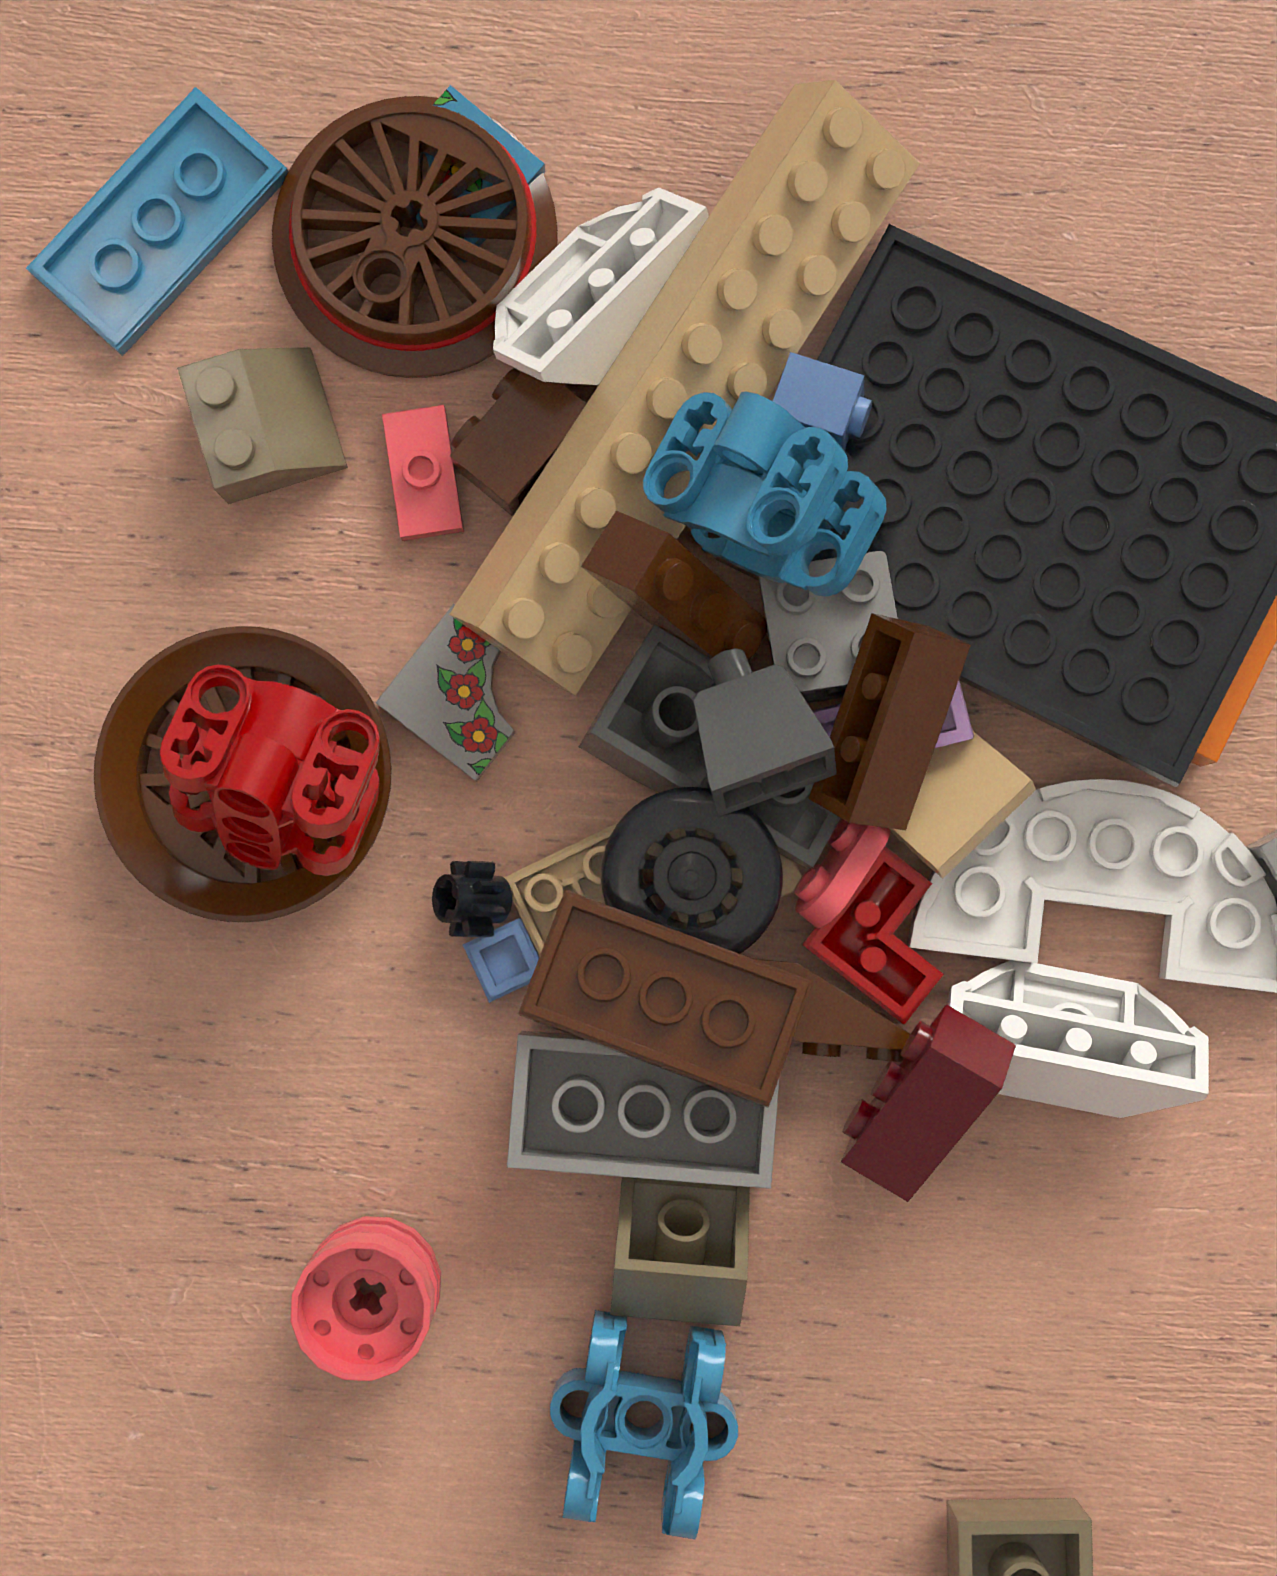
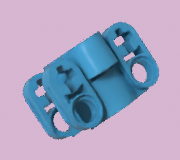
(765, 491)
(671, 1438)

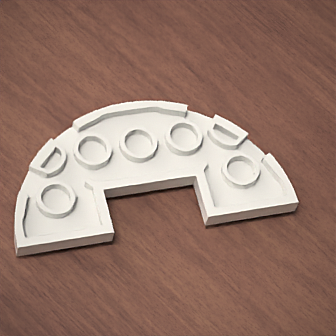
(1113, 850)

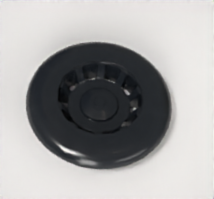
(693, 869)

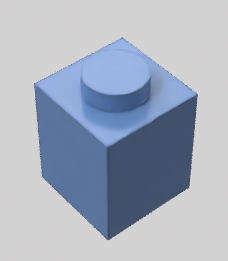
(824, 397)

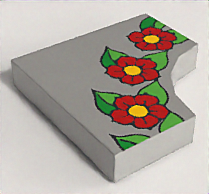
(449, 697)

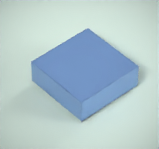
(504, 960)

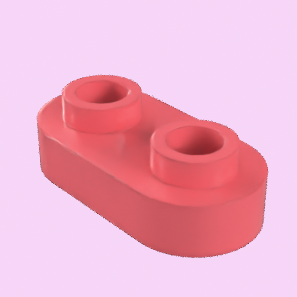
(830, 885)

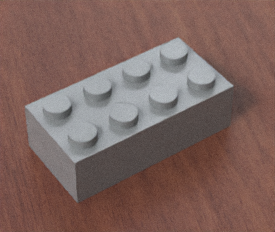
(625, 1118)

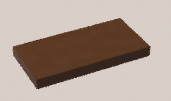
(666, 998)

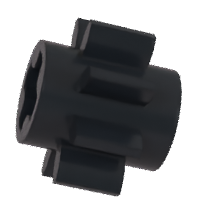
(471, 899)

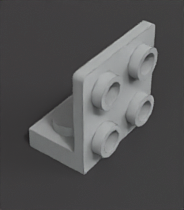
(822, 635)

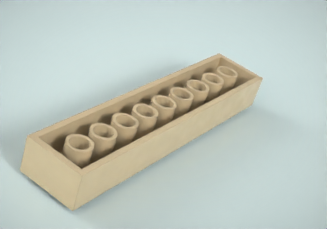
(716, 327)

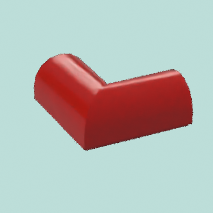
(862, 941)

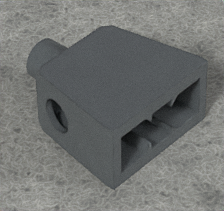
(758, 734)

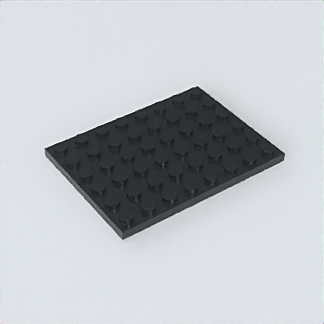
(1061, 500)

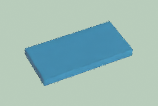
(158, 221)

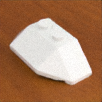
(594, 289)
(1087, 1039)

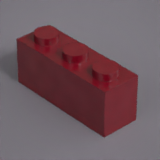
(926, 1101)

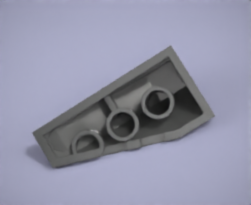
(654, 738)

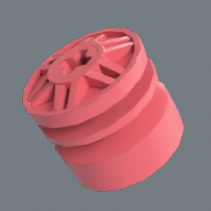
(356, 1332)

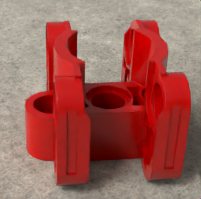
(271, 772)

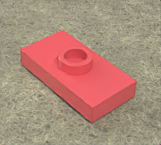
(422, 473)

